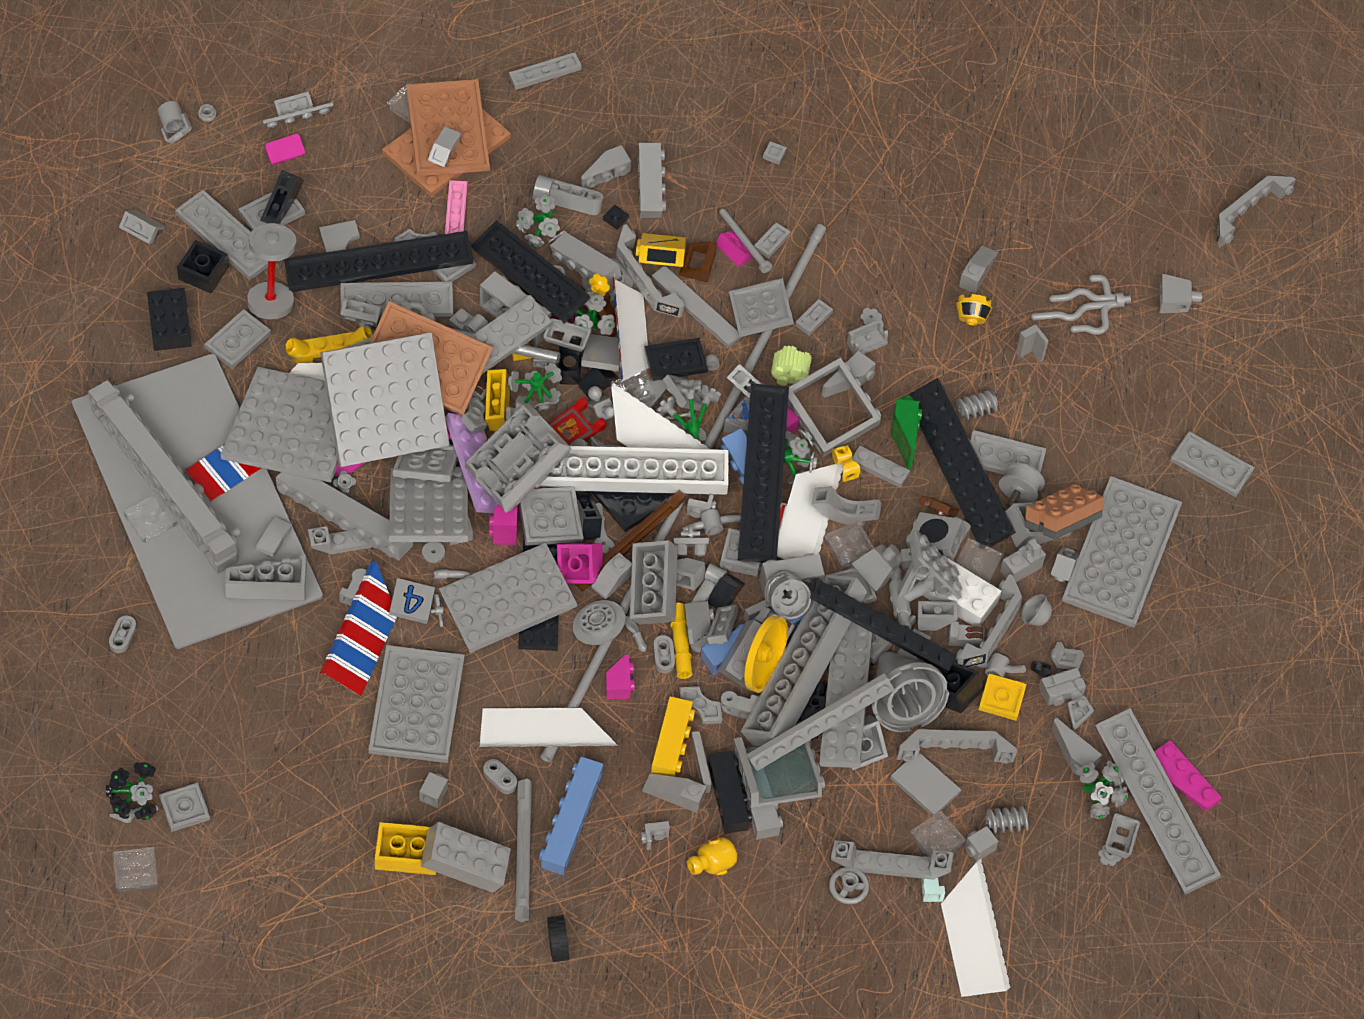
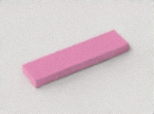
(456, 206)

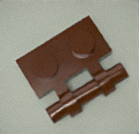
(940, 507)

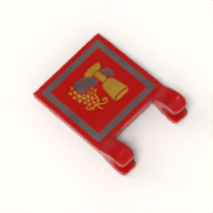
(573, 426)

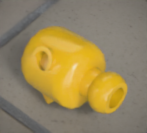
(714, 857)

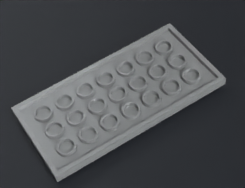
(1122, 552)

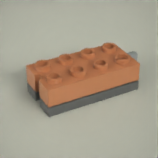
(1064, 511)

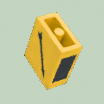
(661, 249)

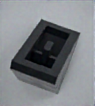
(597, 377)
(725, 591)

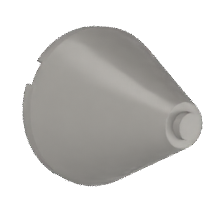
(917, 694)

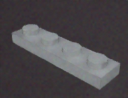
(545, 71)

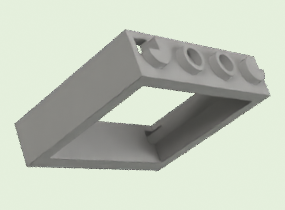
(806, 422)

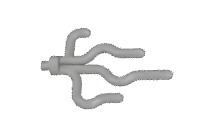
(1103, 302)

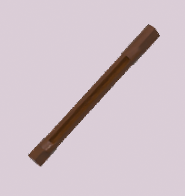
(641, 531)

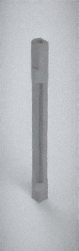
(523, 850)

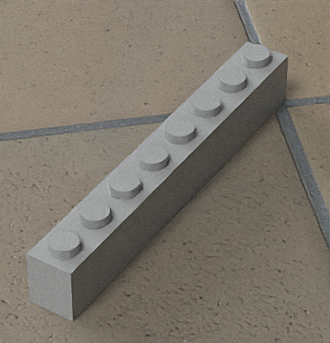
(342, 511)

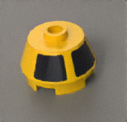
(973, 309)

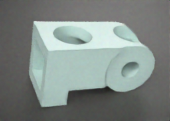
(932, 891)

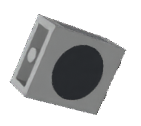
(940, 531)

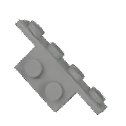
(295, 107)

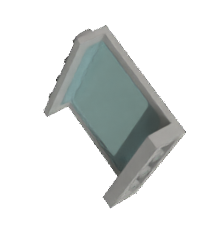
(782, 781)

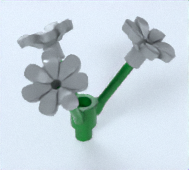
(689, 387)

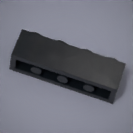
(728, 792)

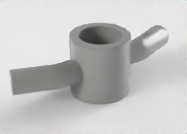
(712, 522)
(999, 665)

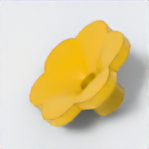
(599, 284)

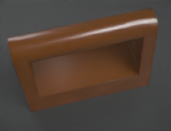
(700, 274)

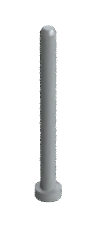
(765, 266)

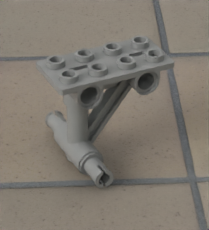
(927, 564)

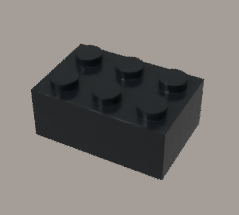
(169, 319)

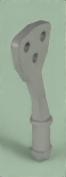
(604, 539)

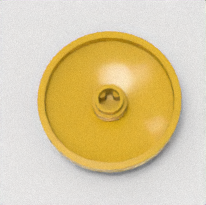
(765, 652)

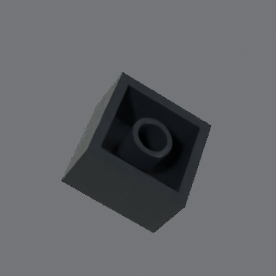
(203, 266)

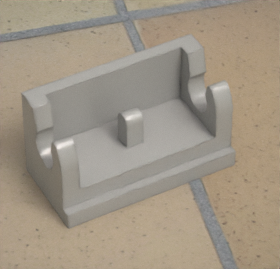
(360, 312)
(867, 337)

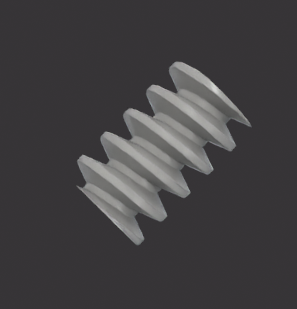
(977, 403)
(1006, 819)

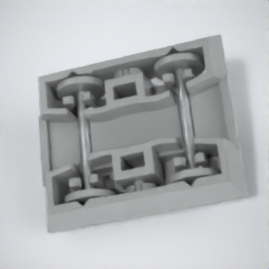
(521, 461)

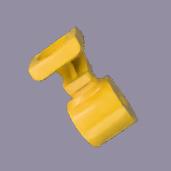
(843, 456)

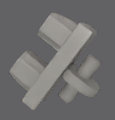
(698, 543)

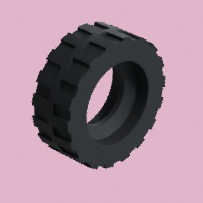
(558, 938)

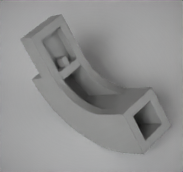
(842, 510)

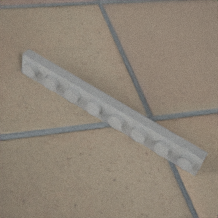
(820, 722)

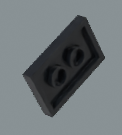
(676, 359)

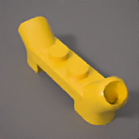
(306, 350)

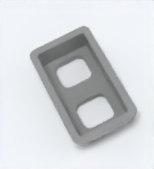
(569, 331)
(1126, 823)

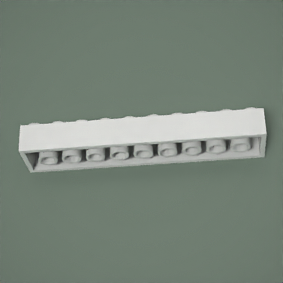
(642, 470)

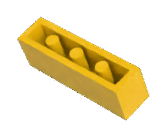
(672, 737)

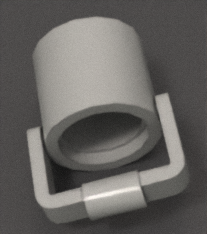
(173, 121)

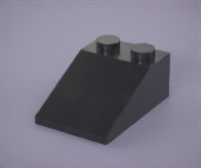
(963, 686)

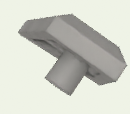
(1079, 711)

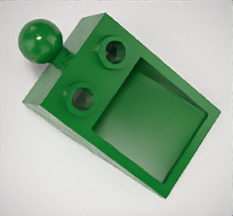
(905, 427)

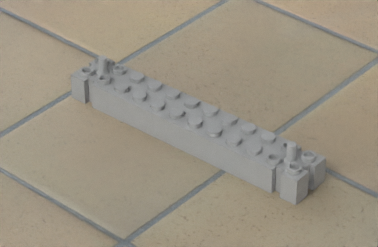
(163, 476)

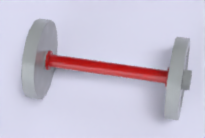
(271, 243)

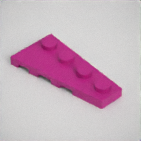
(1186, 777)

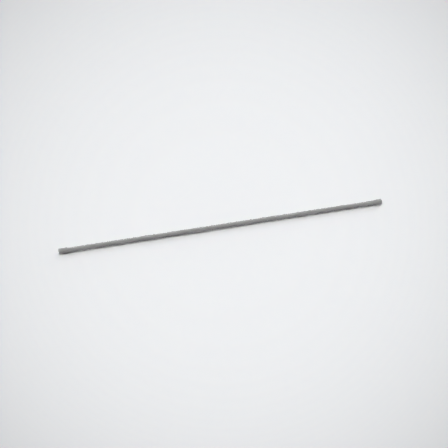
(549, 752)

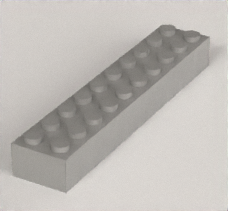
(800, 666)

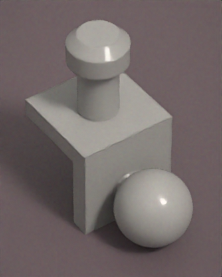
(601, 404)

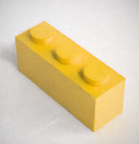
(497, 398)

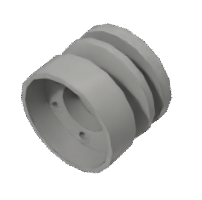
(794, 602)

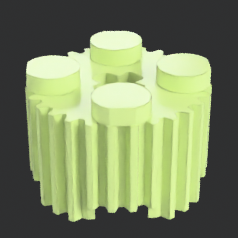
(790, 365)

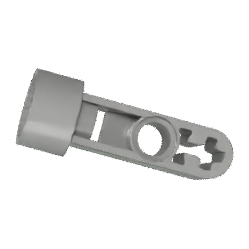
(569, 195)

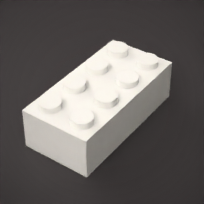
(977, 597)

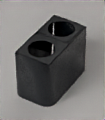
(570, 375)

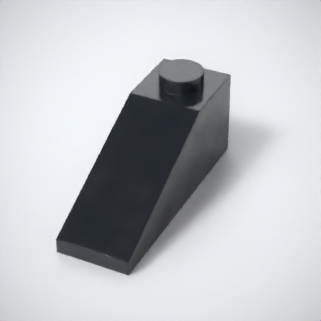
(282, 197)
(589, 515)

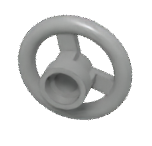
(849, 875)

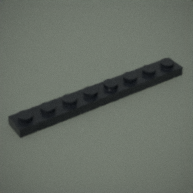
(882, 626)

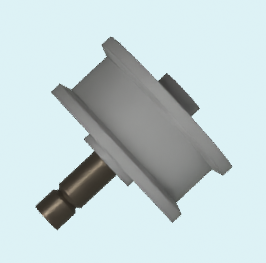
(1021, 483)

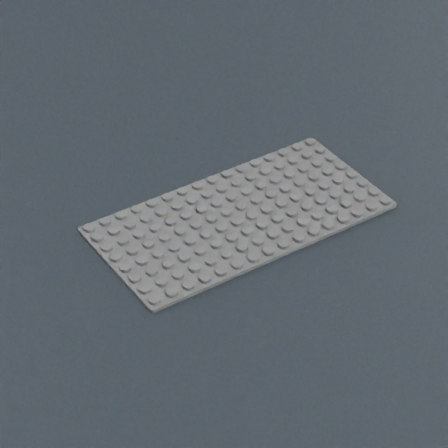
(191, 416)

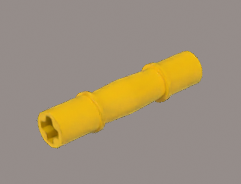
(681, 643)

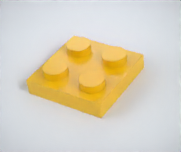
(1002, 697)

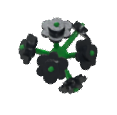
(138, 791)

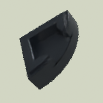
(1041, 668)

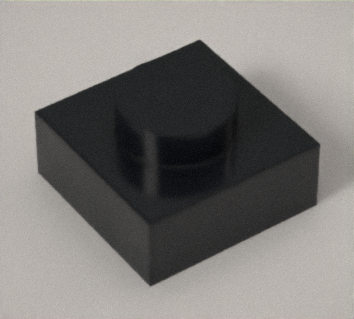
(616, 217)

